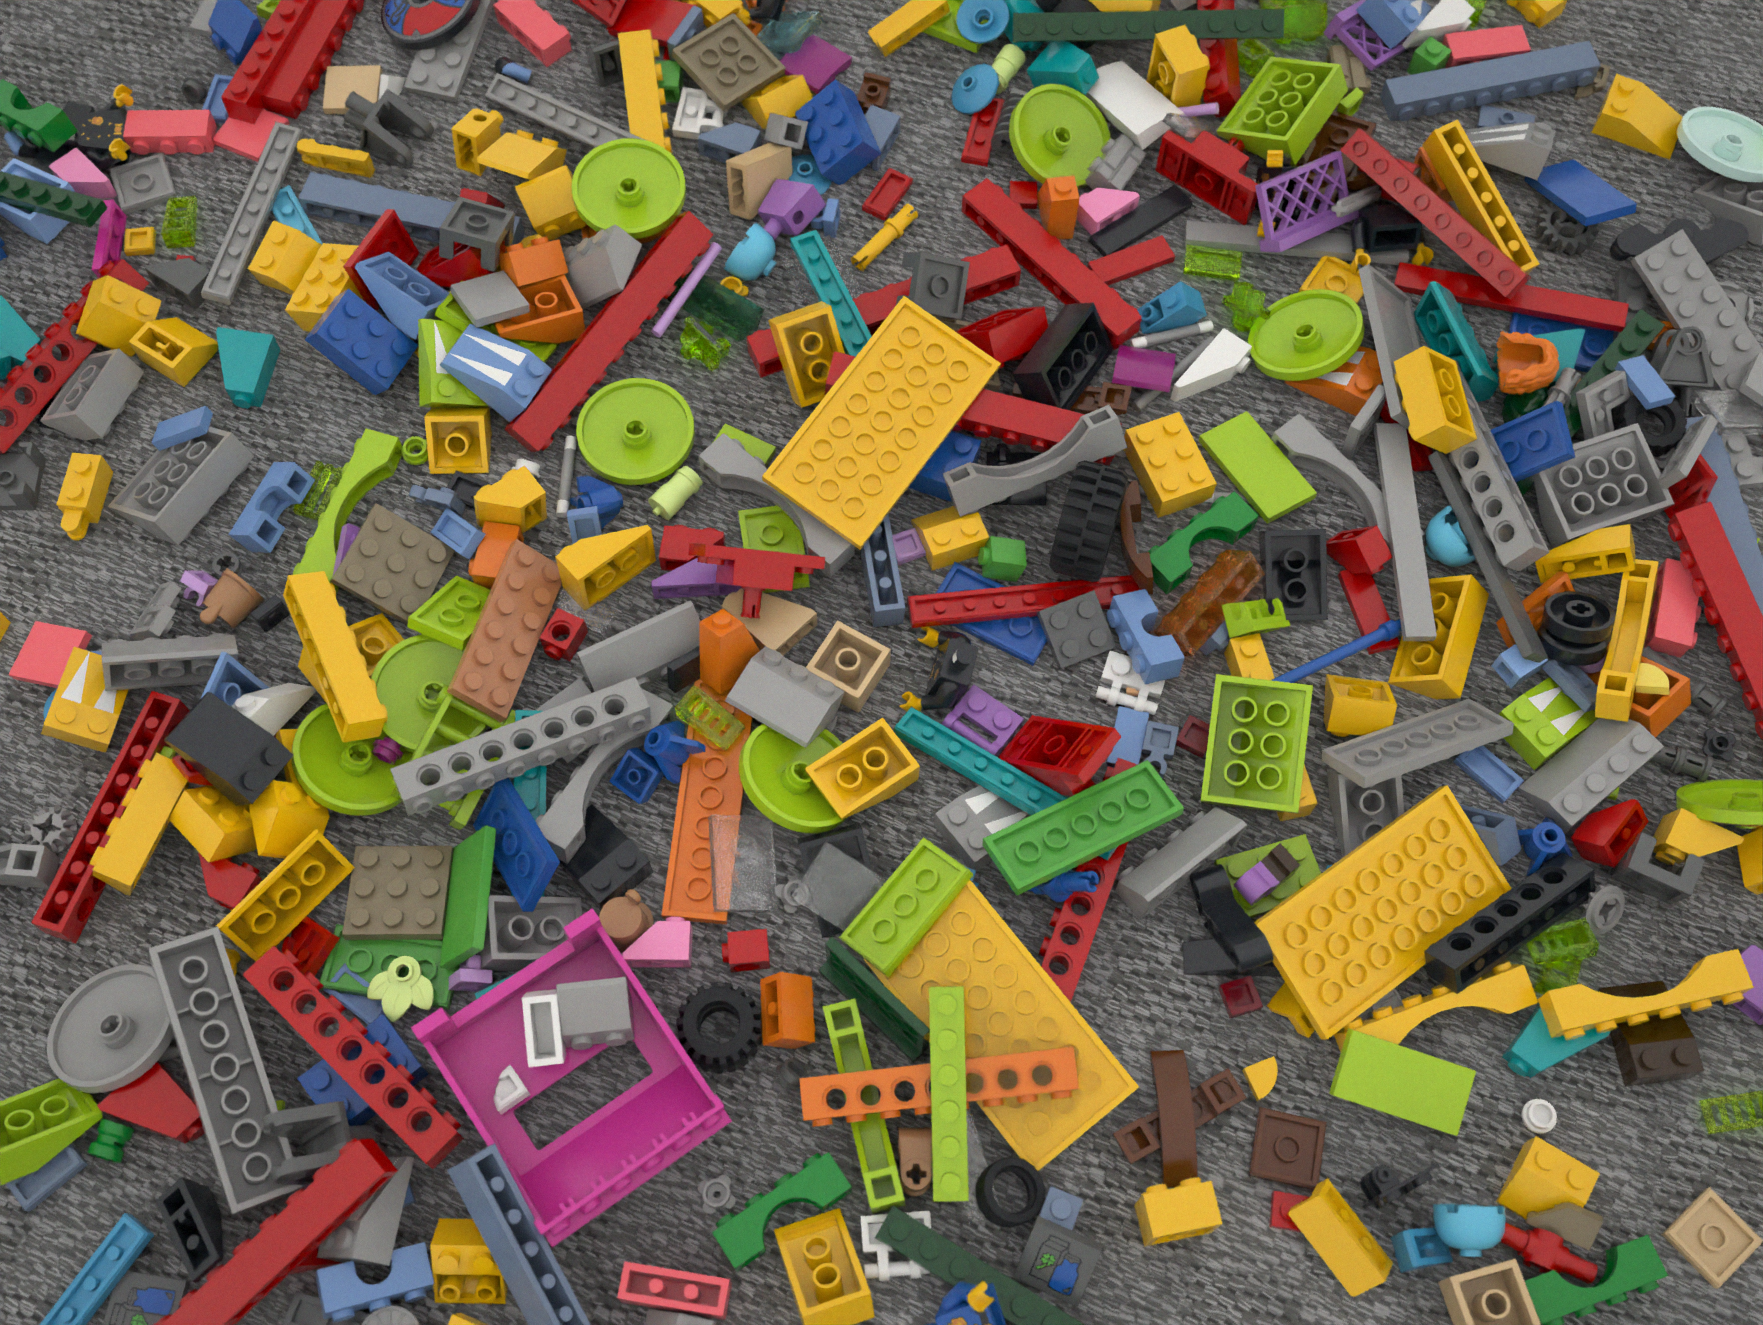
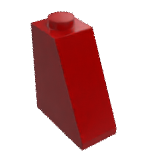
(156, 1104)

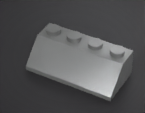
(642, 649)
(163, 661)
(1589, 770)
(1185, 854)

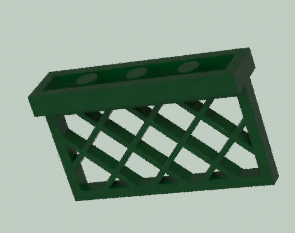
(875, 1001)

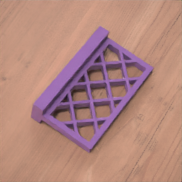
(1351, 21)
(1306, 226)

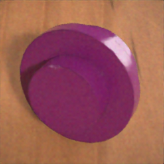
(387, 750)

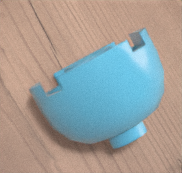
(752, 255)
(1447, 541)
(1469, 1226)

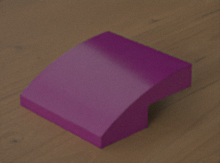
(817, 62)
(1144, 368)

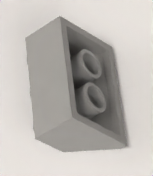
(601, 265)
(94, 395)
(785, 696)

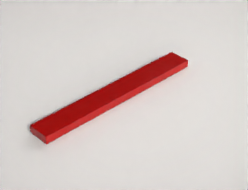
(1528, 300)
(1009, 601)

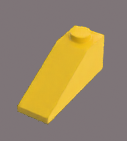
(1593, 554)

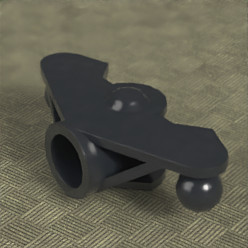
(1711, 244)

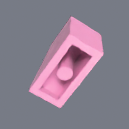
(82, 175)
(1104, 206)
(662, 946)

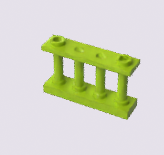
(461, 808)

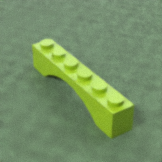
(372, 462)
(948, 1093)
(870, 1136)

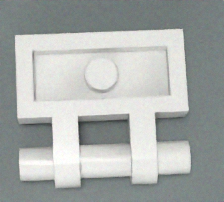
(691, 114)
(1120, 674)
(884, 1269)

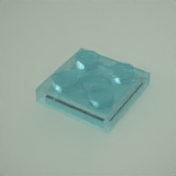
(790, 31)

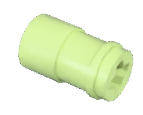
(1008, 64)
(675, 492)

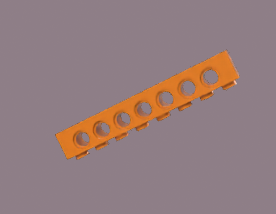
(817, 1089)

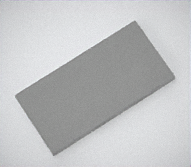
(1392, 330)

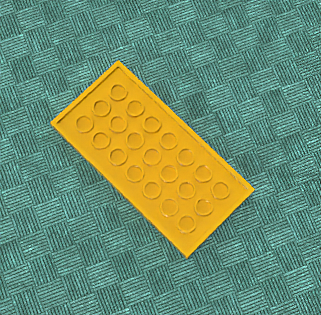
(881, 422)
(1379, 909)
(1010, 1011)

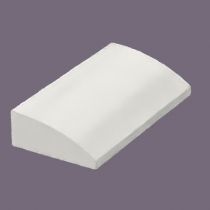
(1131, 103)

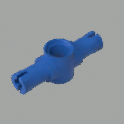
(1065, 884)

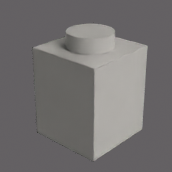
(785, 131)

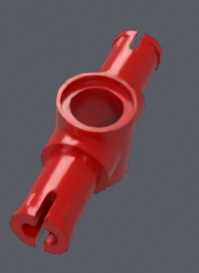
(1548, 1253)

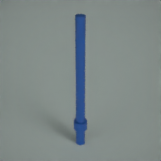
(1385, 631)

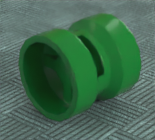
(110, 1141)

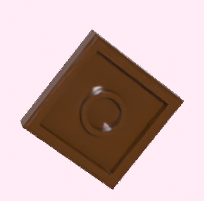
(1287, 1148)

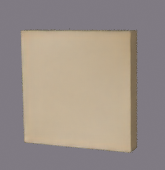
(345, 79)
(1712, 1237)

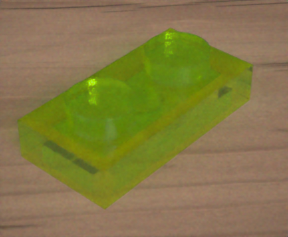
(1212, 262)

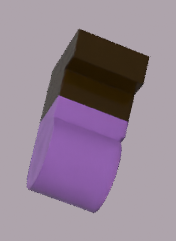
(1267, 875)

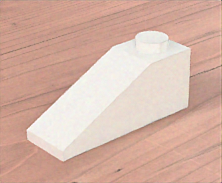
(1445, 18)
(1214, 366)
(273, 705)

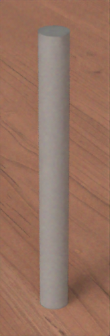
(1178, 370)

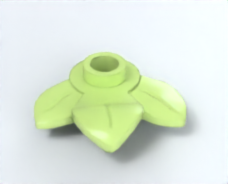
(398, 992)

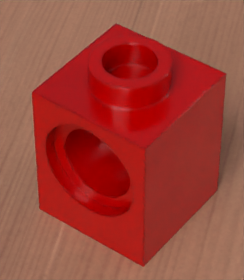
(563, 624)
(746, 950)

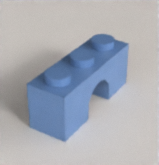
(280, 488)
(1151, 656)
(344, 1293)

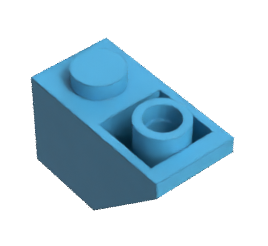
(1172, 309)

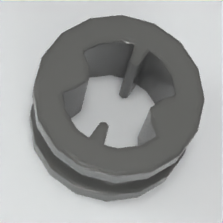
(226, 557)

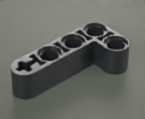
(1227, 920)

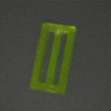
(315, 473)

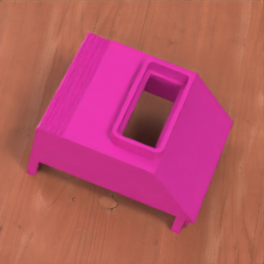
(614, 1146)

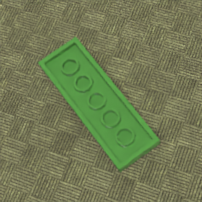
(1082, 827)

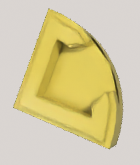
(1651, 680)

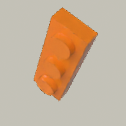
(1535, 603)

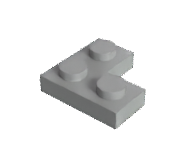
(1598, 400)
(1744, 466)
(158, 613)

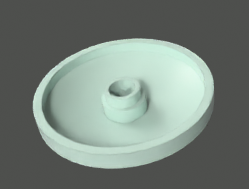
(1724, 142)

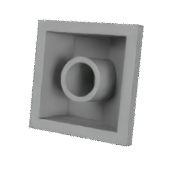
(595, 1012)

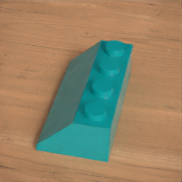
(1449, 334)

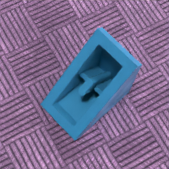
(1420, 1249)

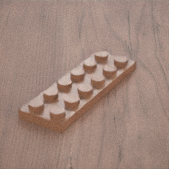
(507, 631)

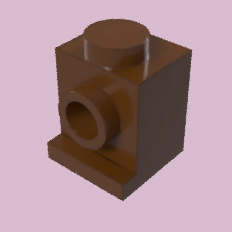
(874, 91)

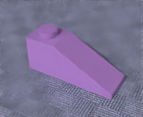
(691, 580)

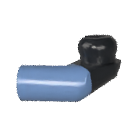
(507, 67)
(20, 148)

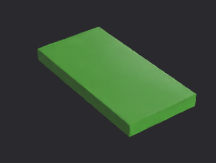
(468, 898)
(374, 956)

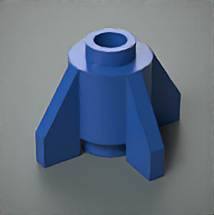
(600, 495)
(670, 748)
(1543, 843)

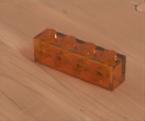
(1201, 608)

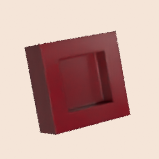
(1194, 736)
(1240, 997)

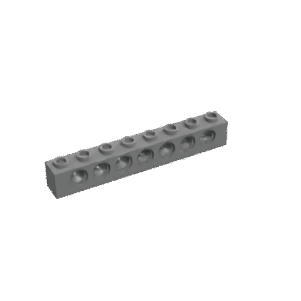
(1503, 492)
(505, 744)

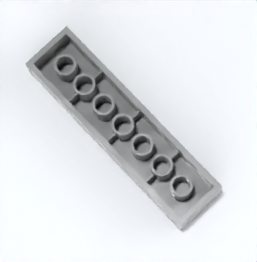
(222, 1067)

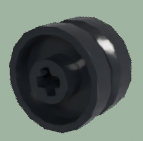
(1576, 628)

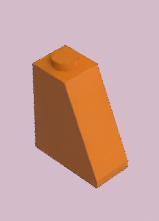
(1059, 206)
(724, 650)

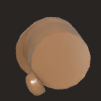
(230, 600)
(626, 919)

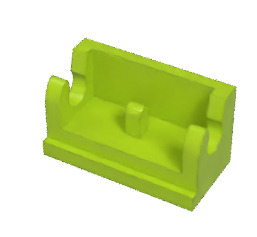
(1253, 617)

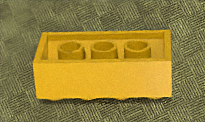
(1442, 665)
(141, 825)
(286, 896)

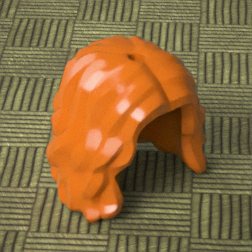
(1525, 362)

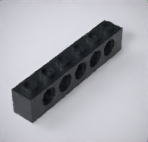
(1509, 922)

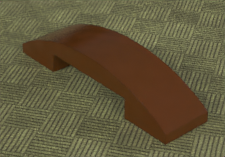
(1095, 398)
(1137, 563)
(1209, 1101)
(1175, 1116)

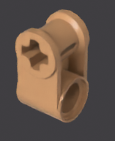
(915, 1155)

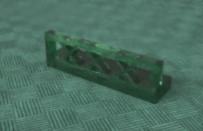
(721, 308)

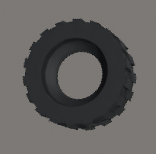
(1670, 415)

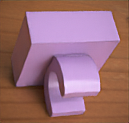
(198, 582)
(470, 976)

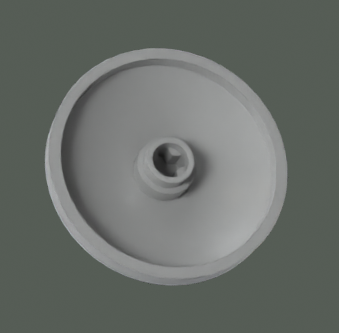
(109, 1030)

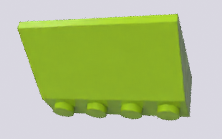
(1285, 106)
(1256, 744)

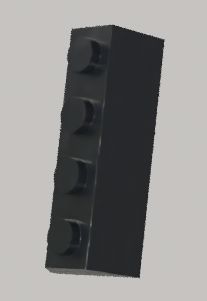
(1065, 357)

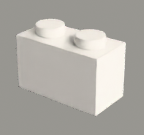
(543, 1028)

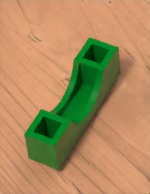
(43, 125)
(1225, 521)
(818, 1184)
(1627, 1268)

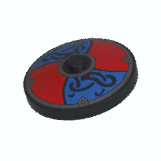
(426, 22)

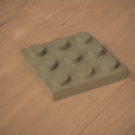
(728, 62)
(392, 564)
(398, 893)

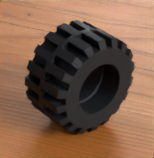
(714, 1000)

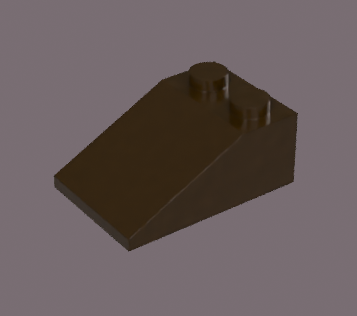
(1655, 1049)

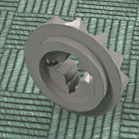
(55, 840)
(1609, 913)

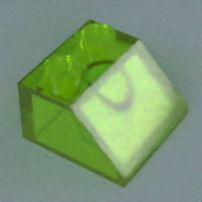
(1301, 18)

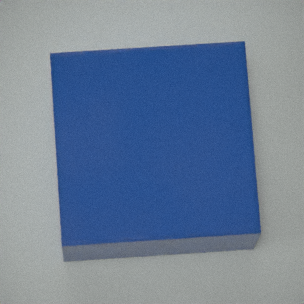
(637, 775)

